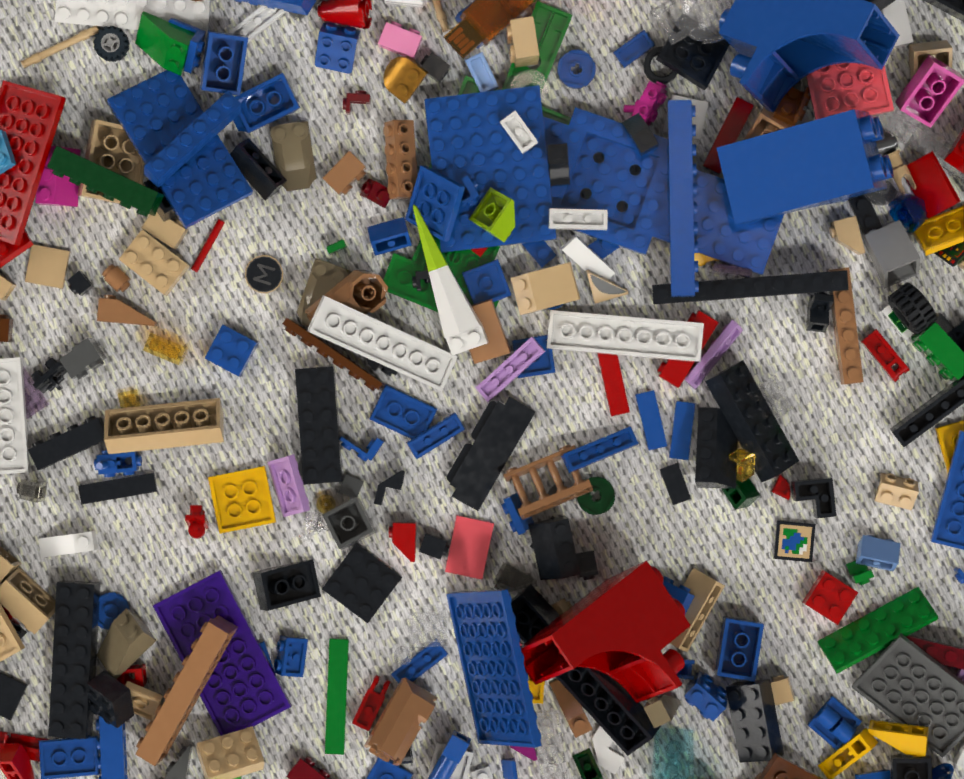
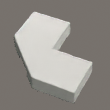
(605, 756)

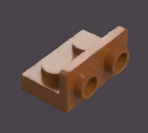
(792, 105)

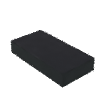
(675, 483)

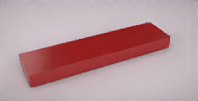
(729, 132)
(613, 384)

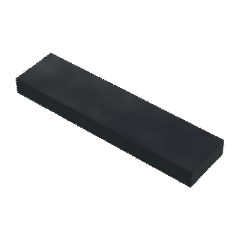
(117, 488)

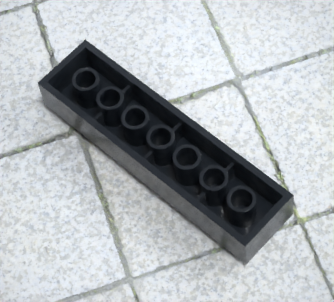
(73, 658)

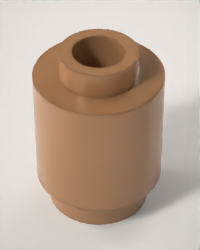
(116, 278)

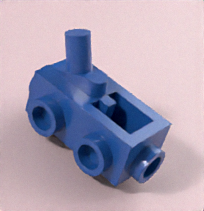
(115, 463)

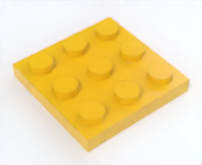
(242, 499)

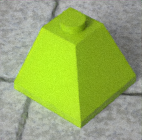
(495, 214)

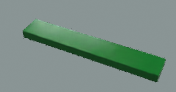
(336, 696)

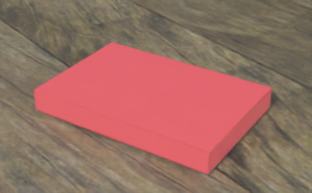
(469, 547)

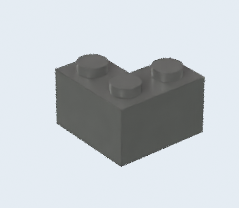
(82, 358)

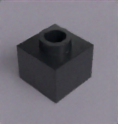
(80, 283)

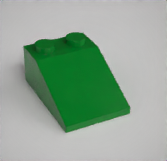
(164, 42)

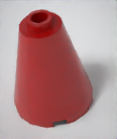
(346, 12)

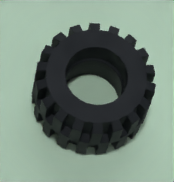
(912, 308)

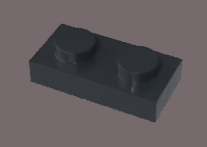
(865, 214)

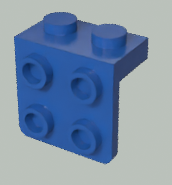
(196, 45)
(336, 47)

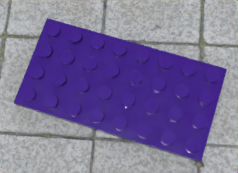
(243, 683)

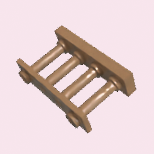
(545, 500)

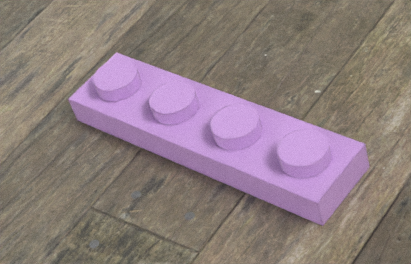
(713, 355)
(510, 369)

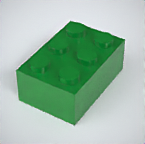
(941, 351)

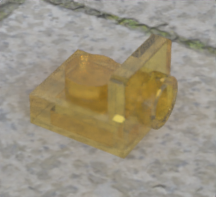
(746, 463)

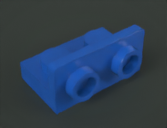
(290, 656)

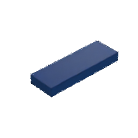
(651, 420)
(682, 430)
(435, 435)
(420, 663)

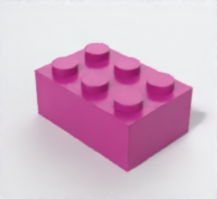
(929, 91)

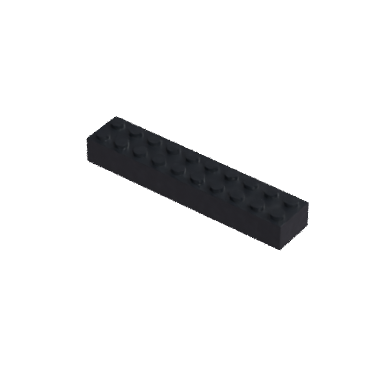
(595, 691)

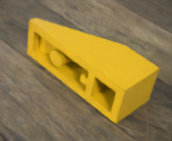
(904, 737)
(848, 754)

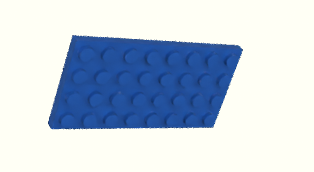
(152, 118)

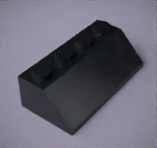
(713, 449)

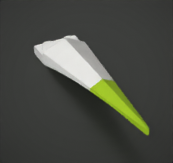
(457, 317)

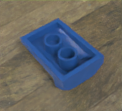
(265, 104)

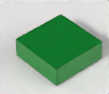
(335, 247)

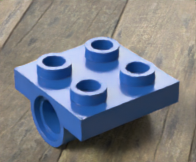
(834, 723)

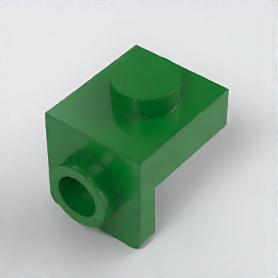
(859, 573)

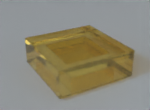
(129, 399)

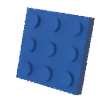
(437, 201)

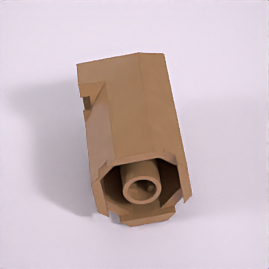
(359, 291)
(400, 722)

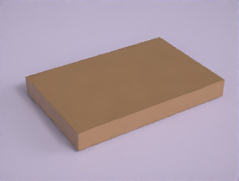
(497, 340)

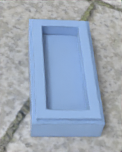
(481, 73)

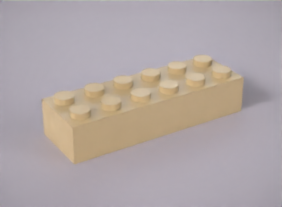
(164, 426)

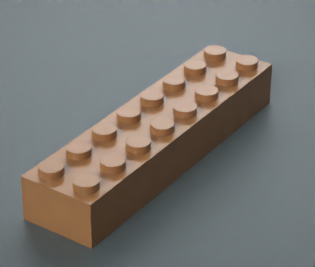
(186, 690)

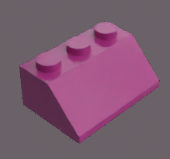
(57, 190)

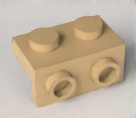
(897, 491)

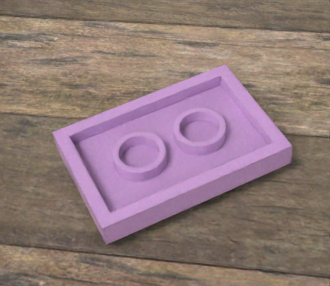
(288, 485)

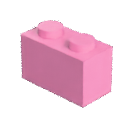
(400, 40)

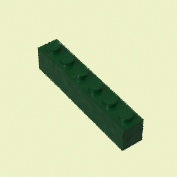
(106, 181)

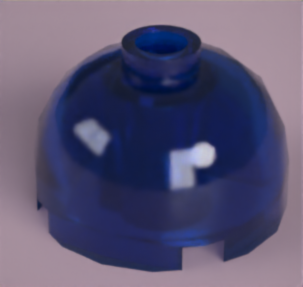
(909, 211)

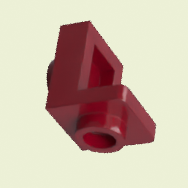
(358, 97)
(375, 192)

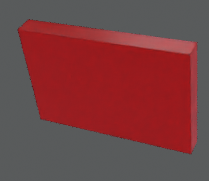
(932, 184)

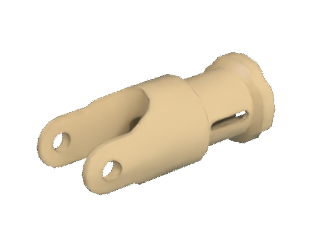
(900, 170)

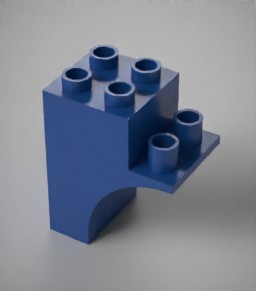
(792, 38)
(805, 166)

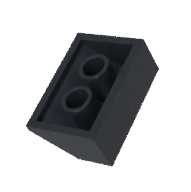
(554, 548)

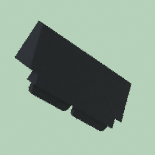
(494, 442)

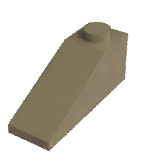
(661, 709)

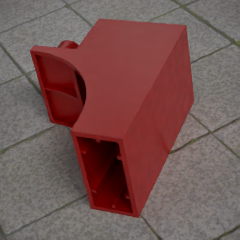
(616, 632)

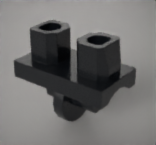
(51, 378)

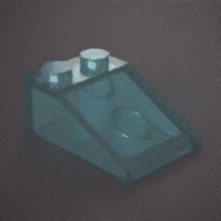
(673, 754)

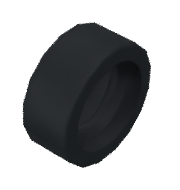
(649, 73)

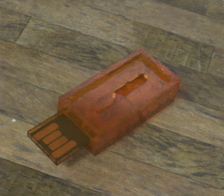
(483, 23)

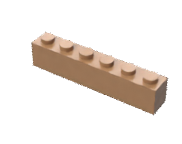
(846, 334)

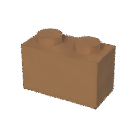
(345, 173)

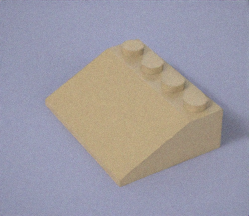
(112, 149)

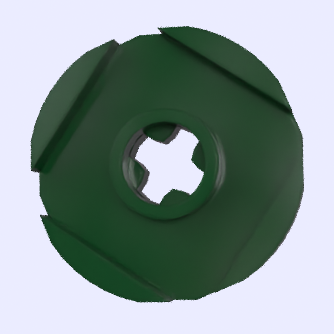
(598, 506)

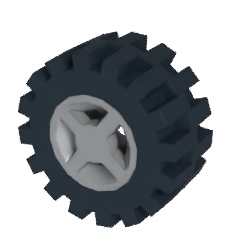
(105, 41)

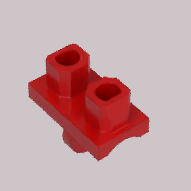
(197, 521)

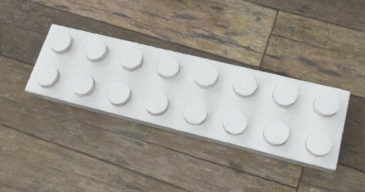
(127, 13)
(625, 336)
(381, 343)

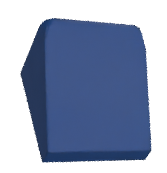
(509, 768)

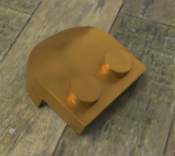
(403, 77)

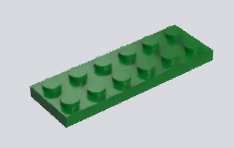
(877, 630)

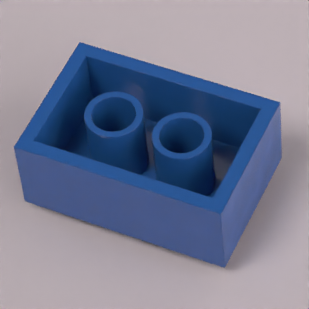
(223, 62)
(739, 648)

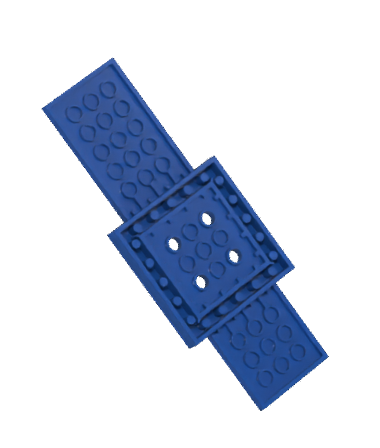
(648, 194)

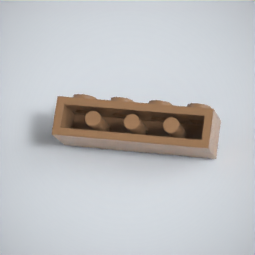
(400, 158)

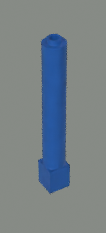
(450, 756)

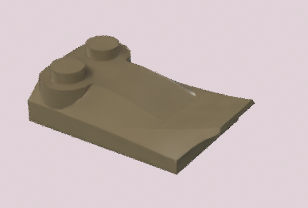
(294, 154)
(321, 280)

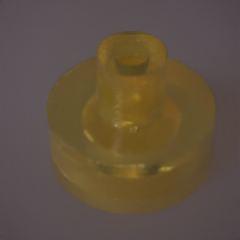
(331, 503)

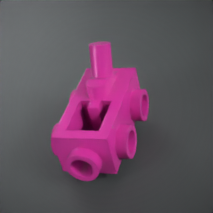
(649, 103)

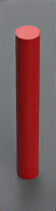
(207, 246)

